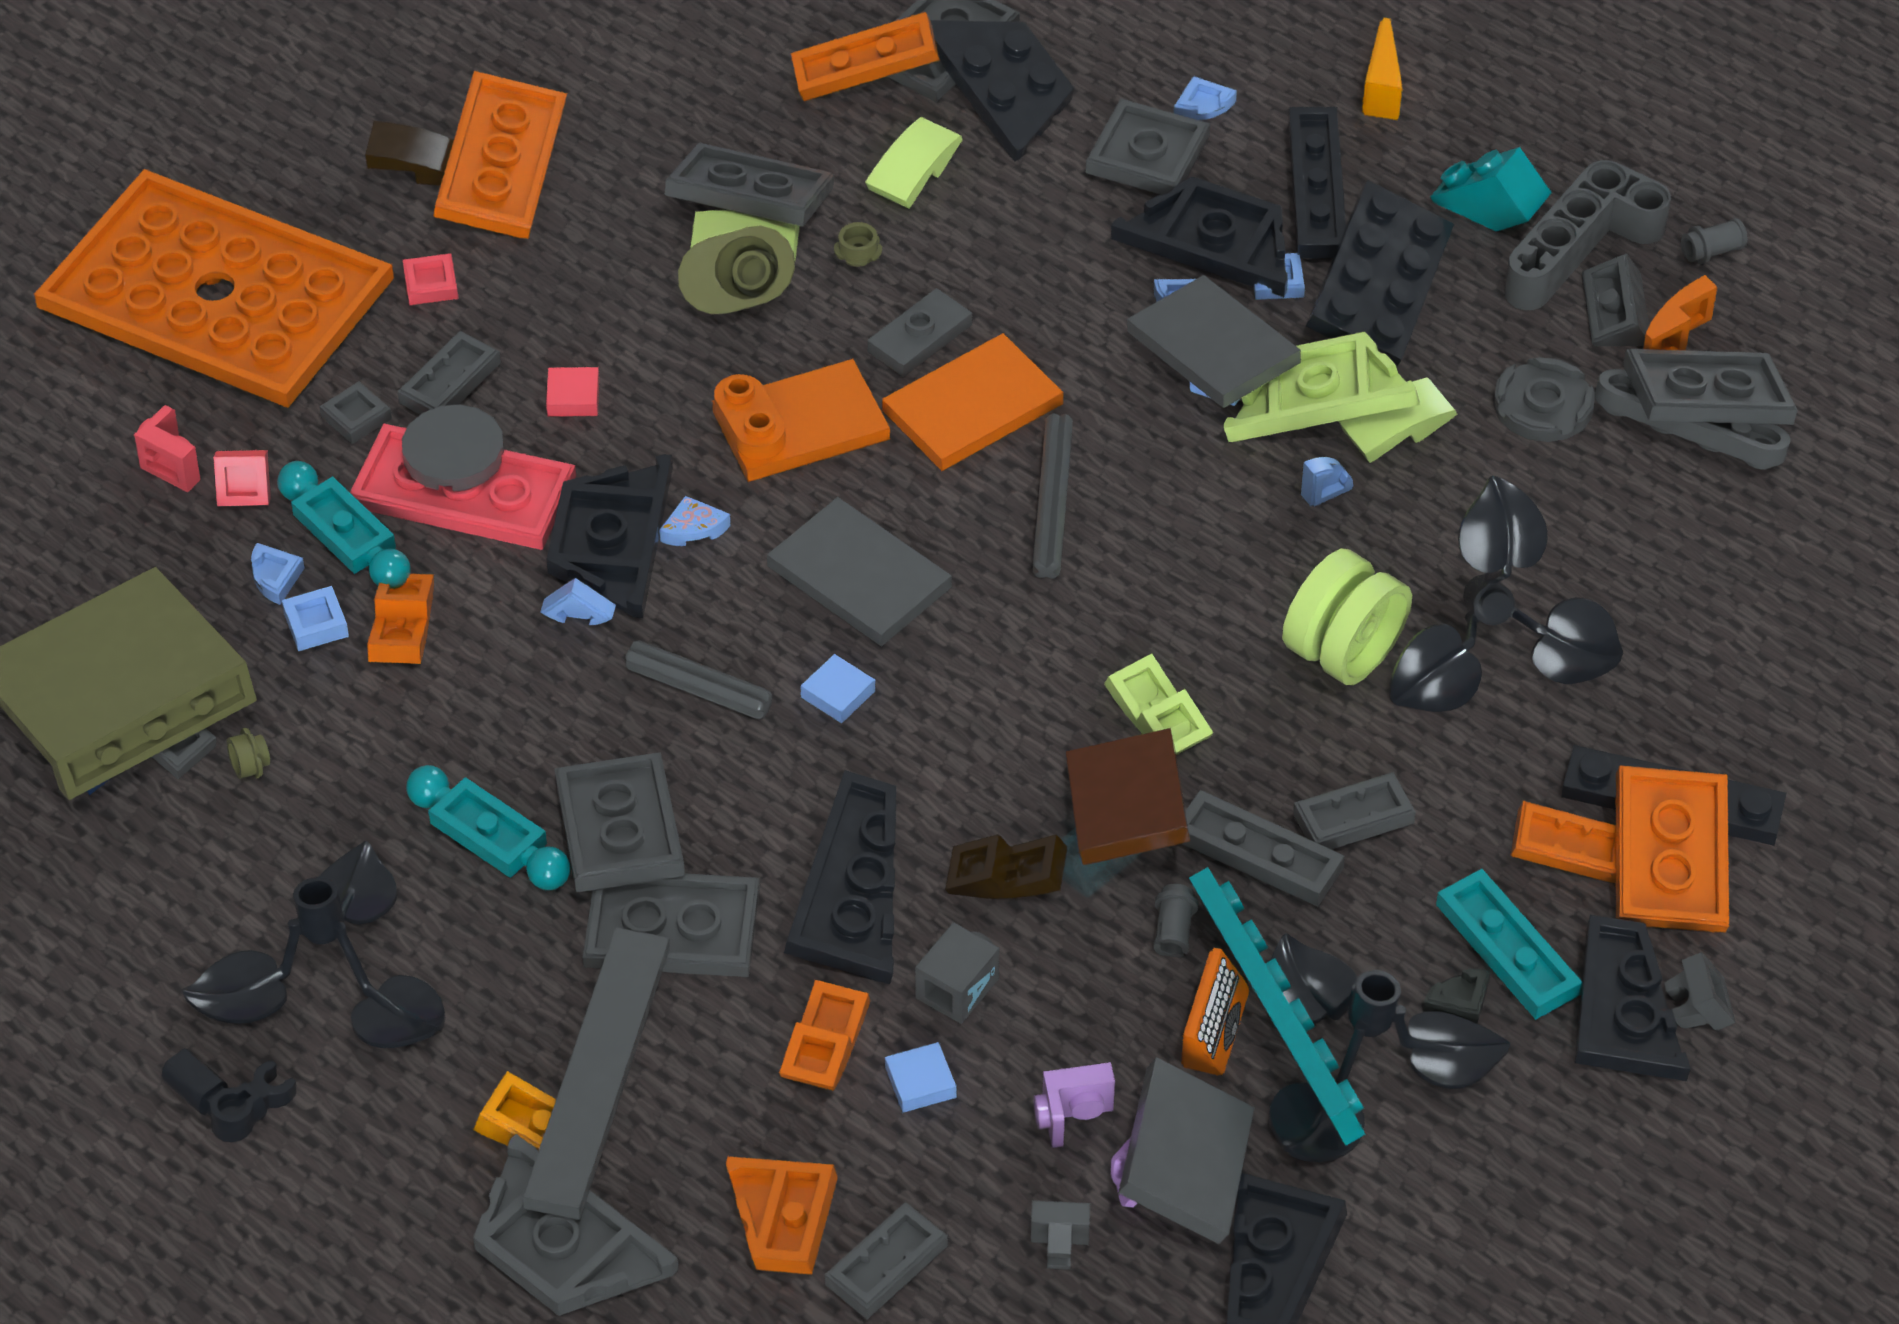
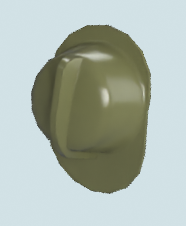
(736, 270)

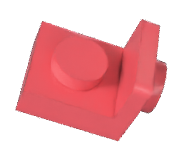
(165, 452)

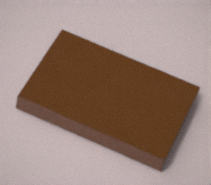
(1127, 796)

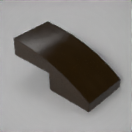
(408, 149)
(1000, 871)

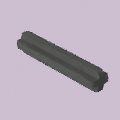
(698, 679)

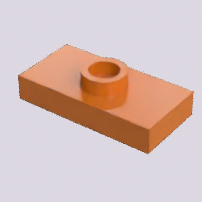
(1565, 841)

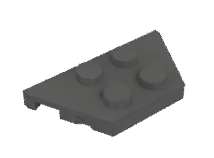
(564, 1258)

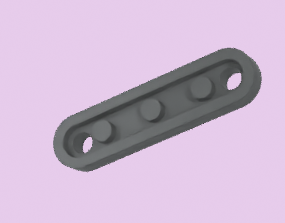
(1756, 444)

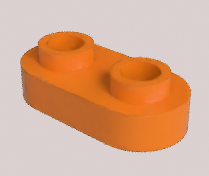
(742, 409)

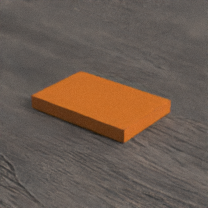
(972, 401)
(823, 417)
(1672, 848)

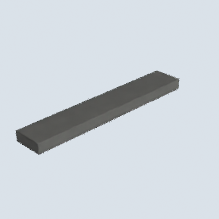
(596, 1074)

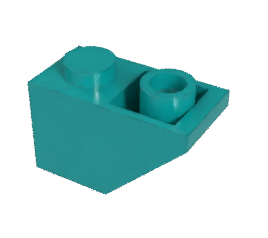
(1494, 190)

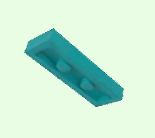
(1509, 943)

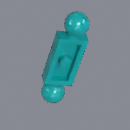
(343, 524)
(488, 827)

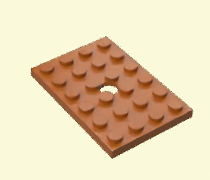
(164, 239)

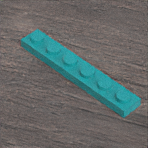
(1289, 1018)

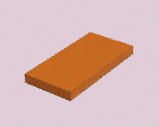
(500, 155)

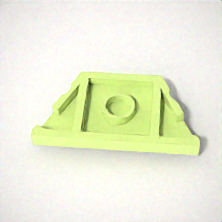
(1331, 384)

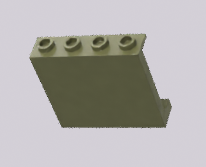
(120, 681)

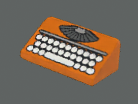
(1214, 1016)

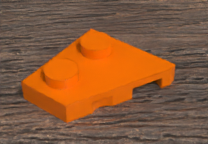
(782, 1210)

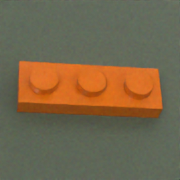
(864, 56)

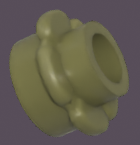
(858, 244)
(248, 754)

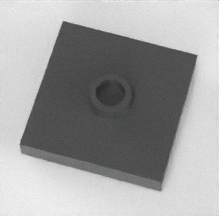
(1147, 147)

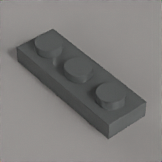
(1262, 848)

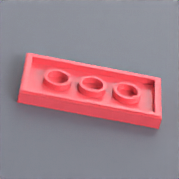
(510, 507)

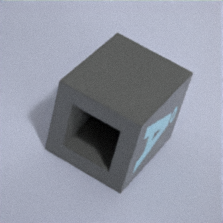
(957, 972)

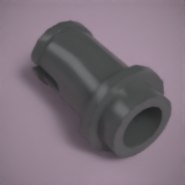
(1702, 243)
(1175, 908)

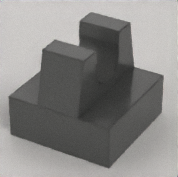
(1706, 992)
(1060, 1226)

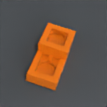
(1681, 314)
(401, 621)
(825, 1035)

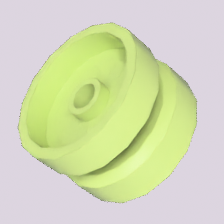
(1347, 616)

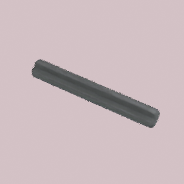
(1052, 496)

